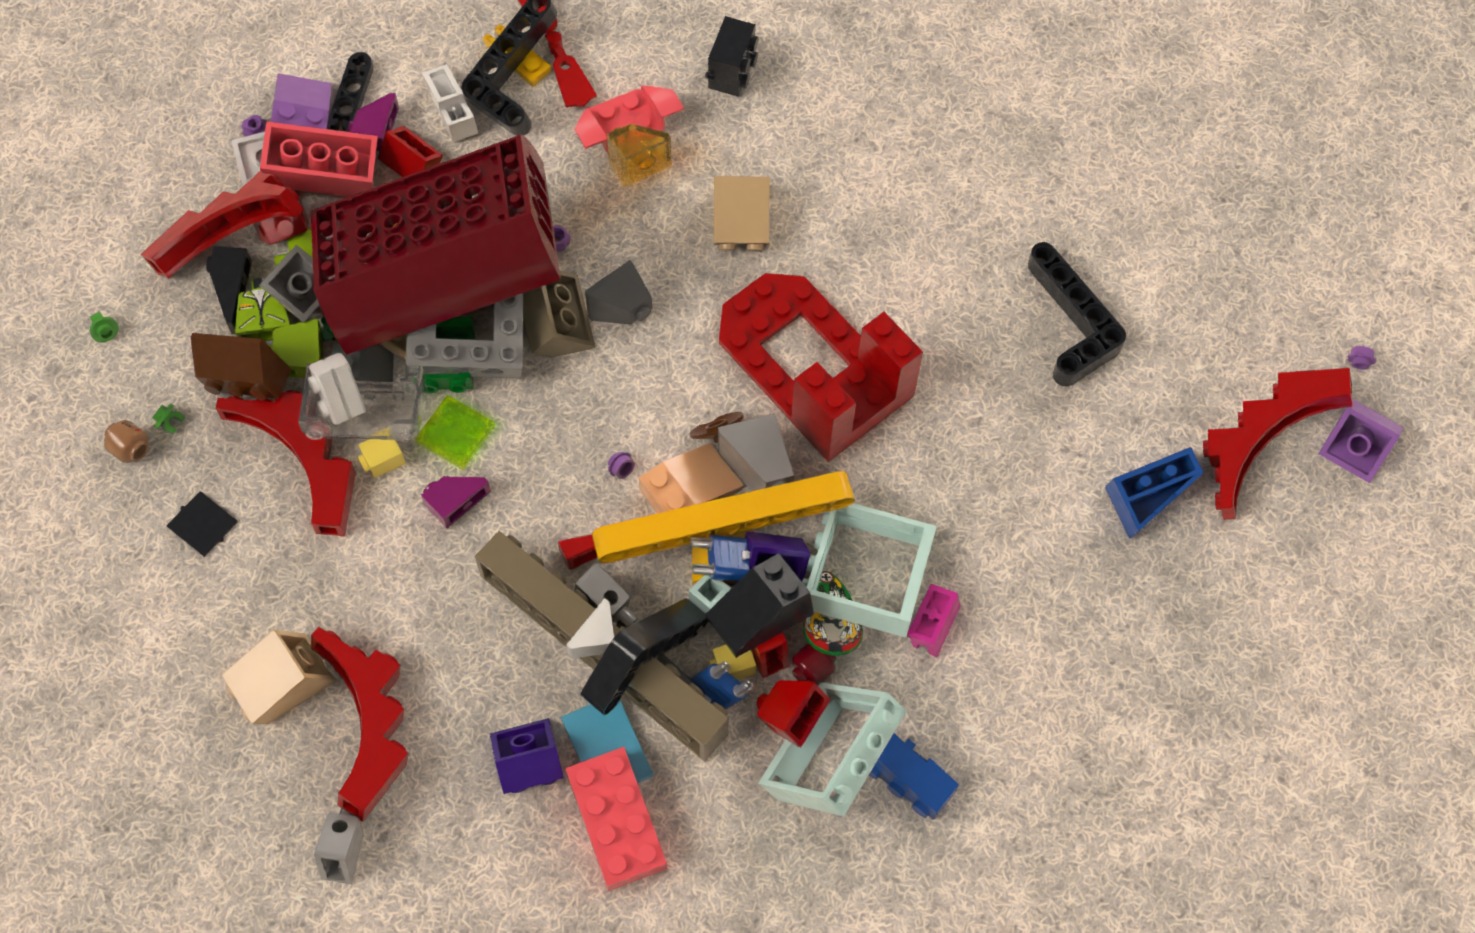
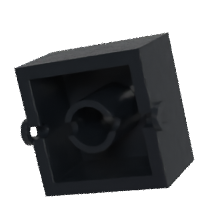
(732, 56)

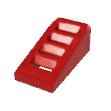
(577, 551)

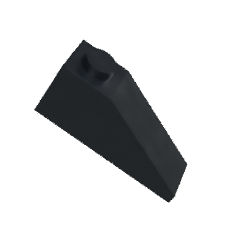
(230, 275)

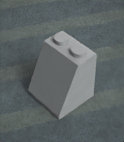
(756, 452)

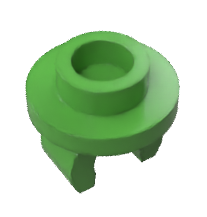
(103, 328)
(163, 416)

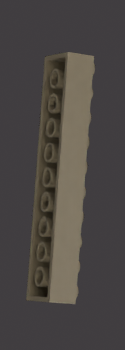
(562, 612)

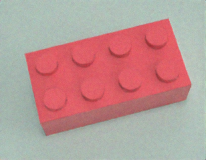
(319, 159)
(616, 818)

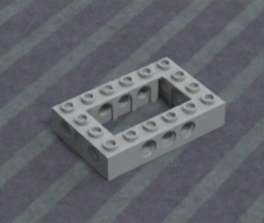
(481, 358)

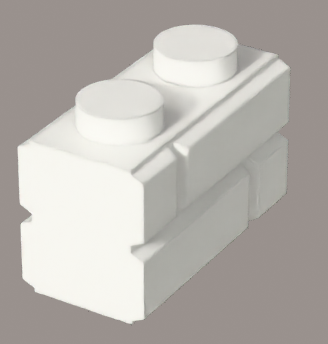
(336, 388)

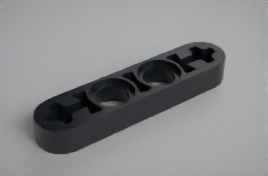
(346, 97)

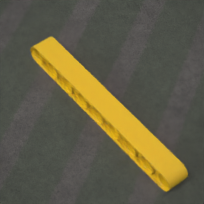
(723, 516)

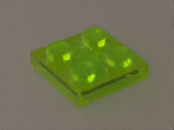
(455, 432)

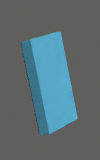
(599, 734)

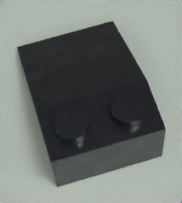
(760, 606)

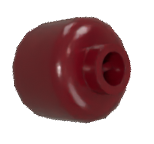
(812, 665)

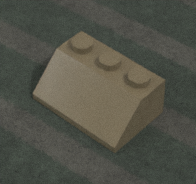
(557, 318)

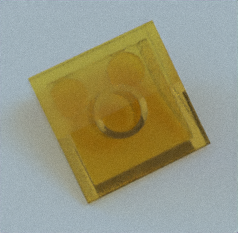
(638, 152)

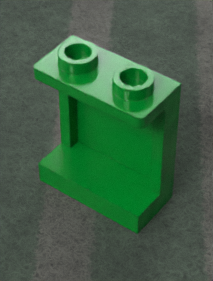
(452, 329)

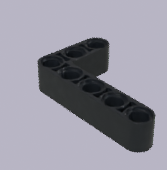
(507, 63)
(1079, 313)
(637, 646)

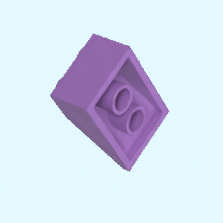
(301, 101)

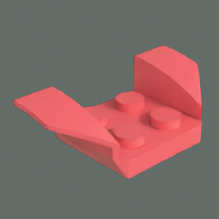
(638, 107)

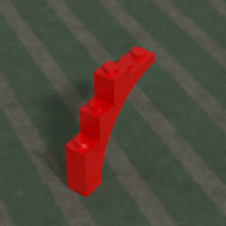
(194, 232)
(1294, 399)
(329, 479)
(368, 681)

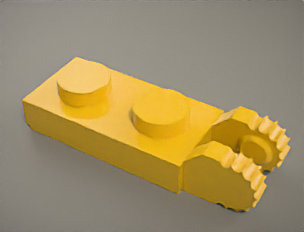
(532, 68)

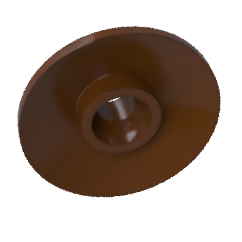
(710, 429)

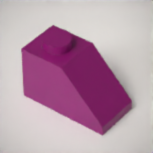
(376, 118)
(454, 496)

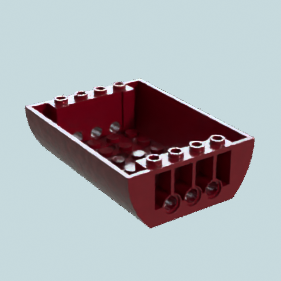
(436, 256)

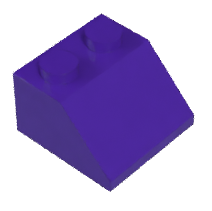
(791, 549)
(526, 756)

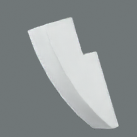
(450, 103)

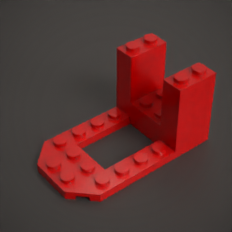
(823, 408)

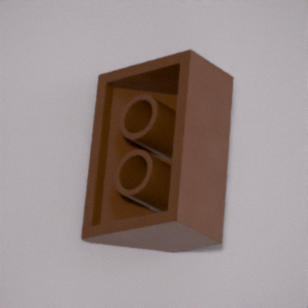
(238, 366)

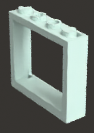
(882, 524)
(856, 765)

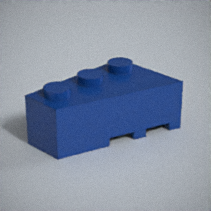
(1149, 489)
(914, 777)

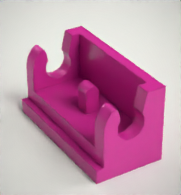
(934, 619)

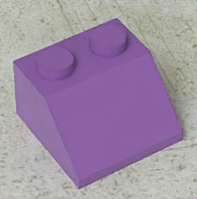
(1361, 440)

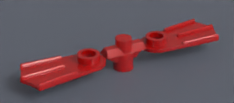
(572, 81)

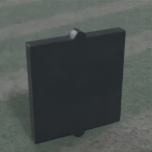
(202, 524)

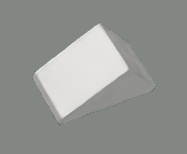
(594, 634)

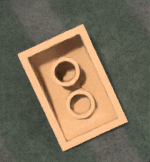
(689, 480)

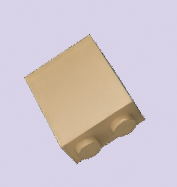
(741, 212)
(277, 676)

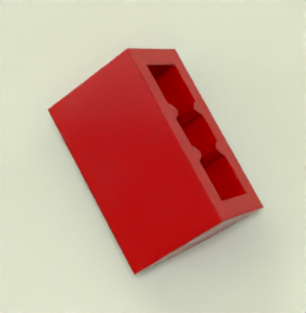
(407, 152)

